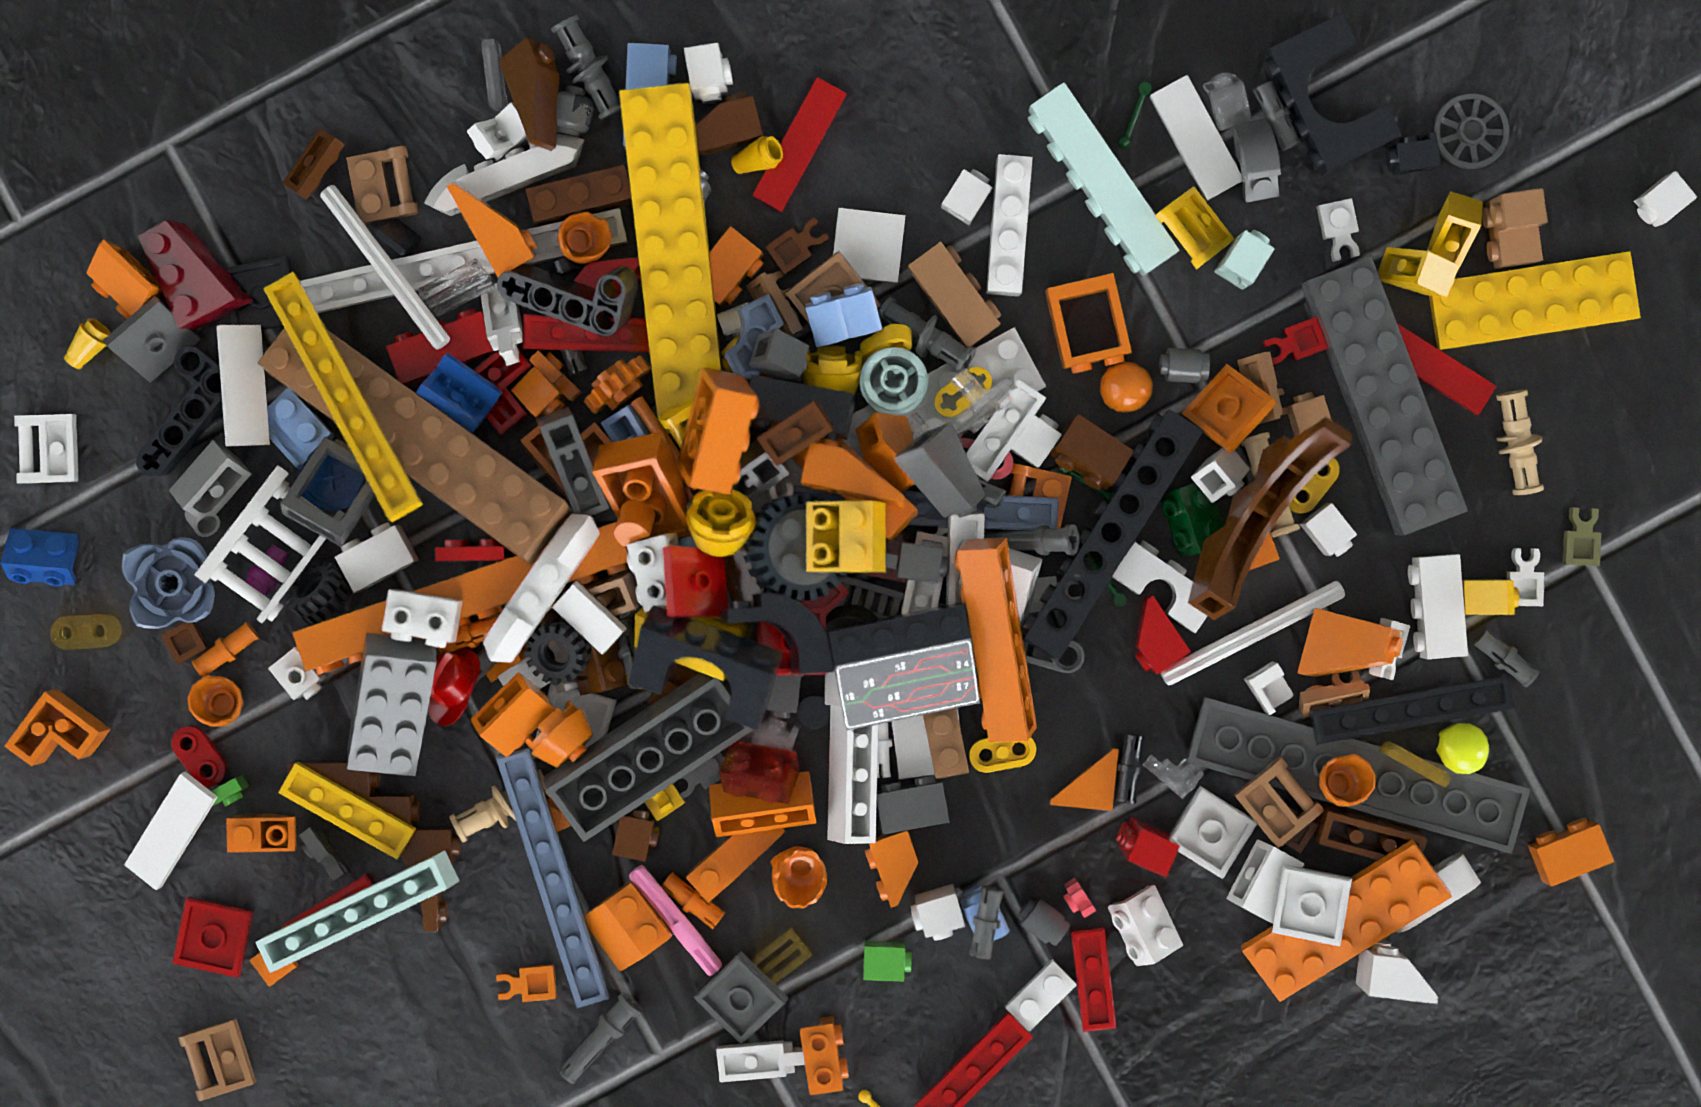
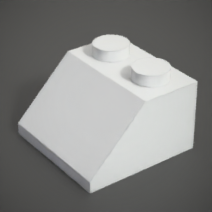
(1389, 974)

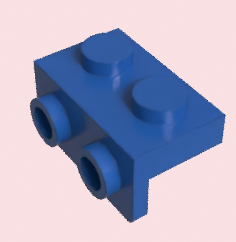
(459, 392)
(40, 557)

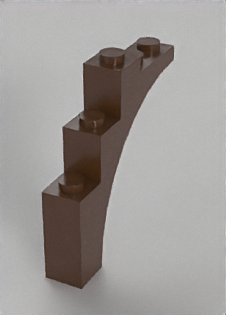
(1255, 509)
(424, 842)

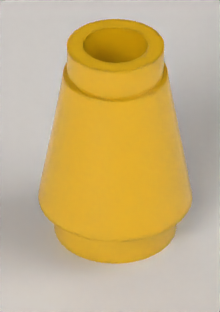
(759, 155)
(86, 343)

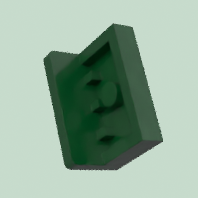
(1190, 518)

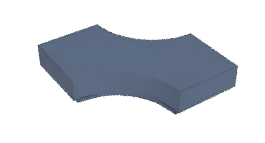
(755, 319)

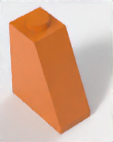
(1346, 644)

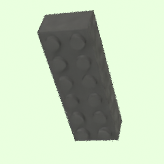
(645, 755)

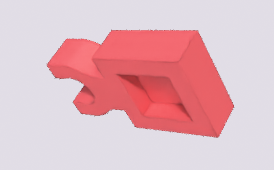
(1077, 898)

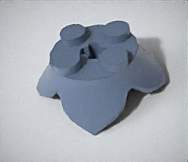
(147, 570)

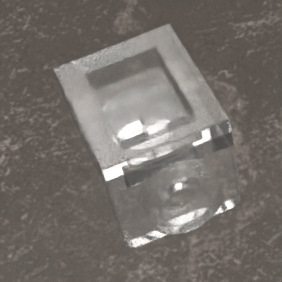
(1228, 100)
(1179, 779)

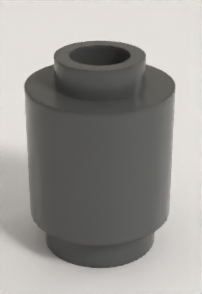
(1184, 365)
(1043, 921)

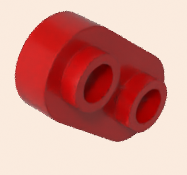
(201, 753)

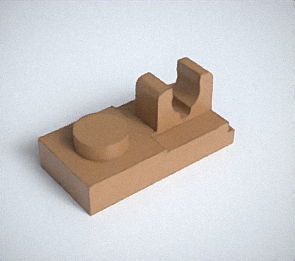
(766, 284)
(1261, 372)
(1337, 694)

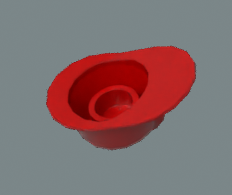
(452, 685)

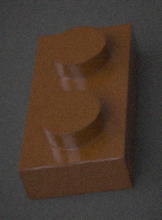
(313, 164)
(796, 432)

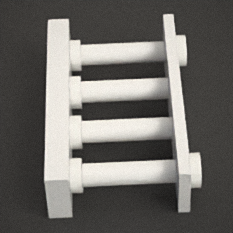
(236, 541)

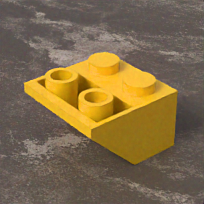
(845, 536)

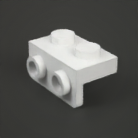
(1145, 927)

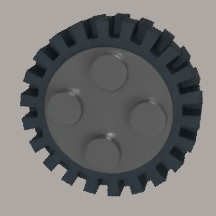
(779, 551)

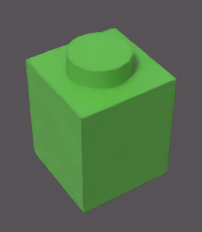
(886, 961)

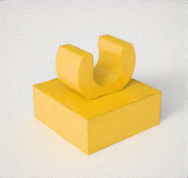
(665, 802)

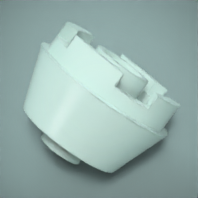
(893, 381)

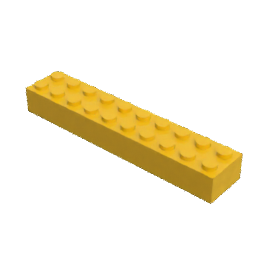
(671, 240)

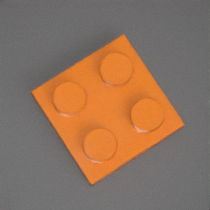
(1229, 408)

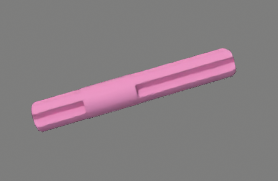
(675, 920)

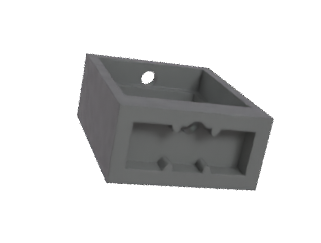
(313, 518)

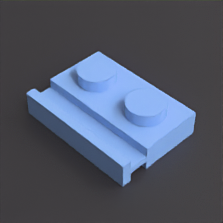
(295, 428)

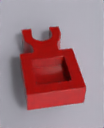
(1300, 340)

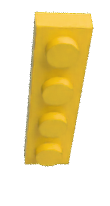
(347, 810)

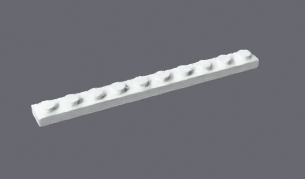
(366, 285)

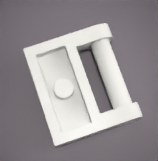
(56, 447)

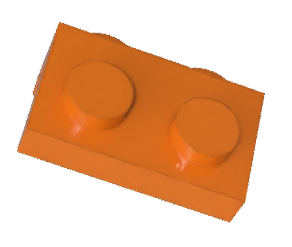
(821, 1056)

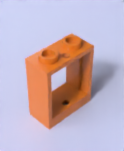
(1079, 289)

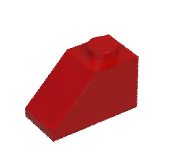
(1157, 638)

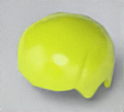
(1463, 748)

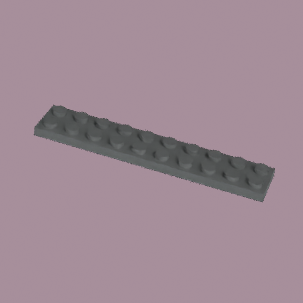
(1468, 809)

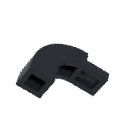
(804, 633)

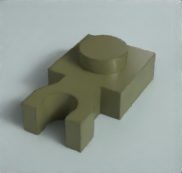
(1582, 544)

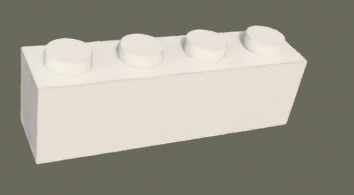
(1009, 225)
(852, 781)

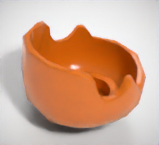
(584, 237)
(1126, 387)
(215, 701)
(1347, 780)

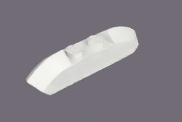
(513, 173)
(540, 588)

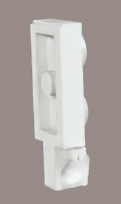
(502, 325)
(758, 1060)

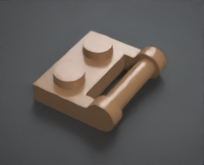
(372, 189)
(1270, 810)
(227, 1057)

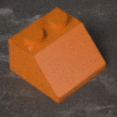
(123, 278)
(627, 926)

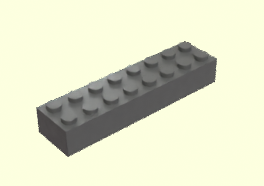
(1384, 397)

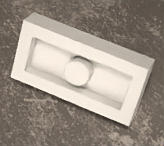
(1040, 995)

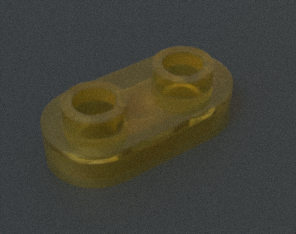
(84, 631)

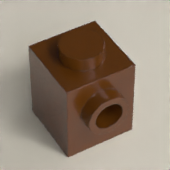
(636, 835)

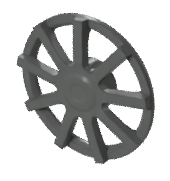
(1471, 131)

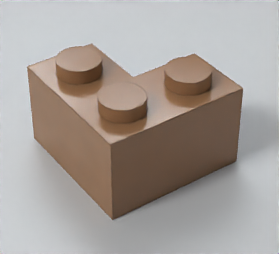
(1514, 228)

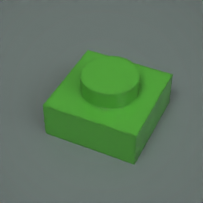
(230, 791)

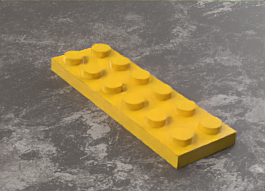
(1536, 301)

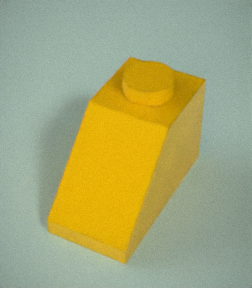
(1456, 227)
(1418, 271)

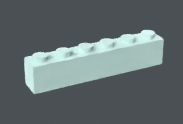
(1102, 180)
(357, 911)

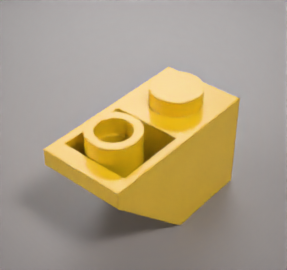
(1490, 597)

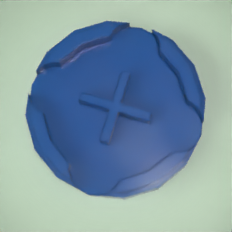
(333, 485)

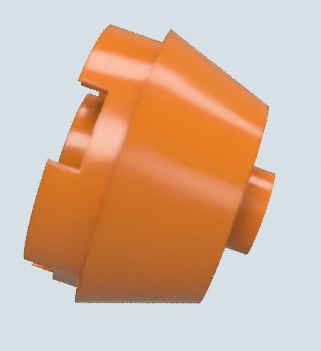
(561, 736)

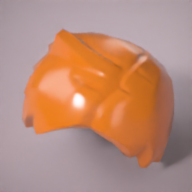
(798, 876)

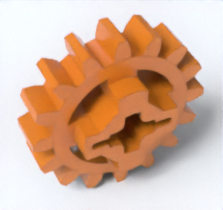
(617, 384)

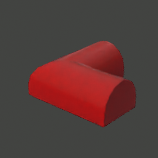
(507, 410)

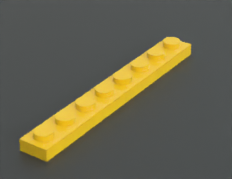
(343, 397)

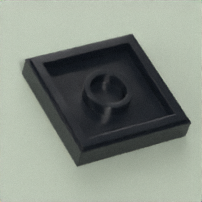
(252, 280)

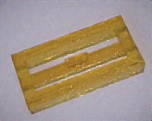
(1415, 763)
(798, 944)

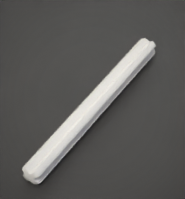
(385, 267)
(1253, 632)

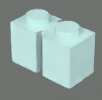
(1245, 258)

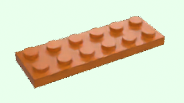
(1379, 904)

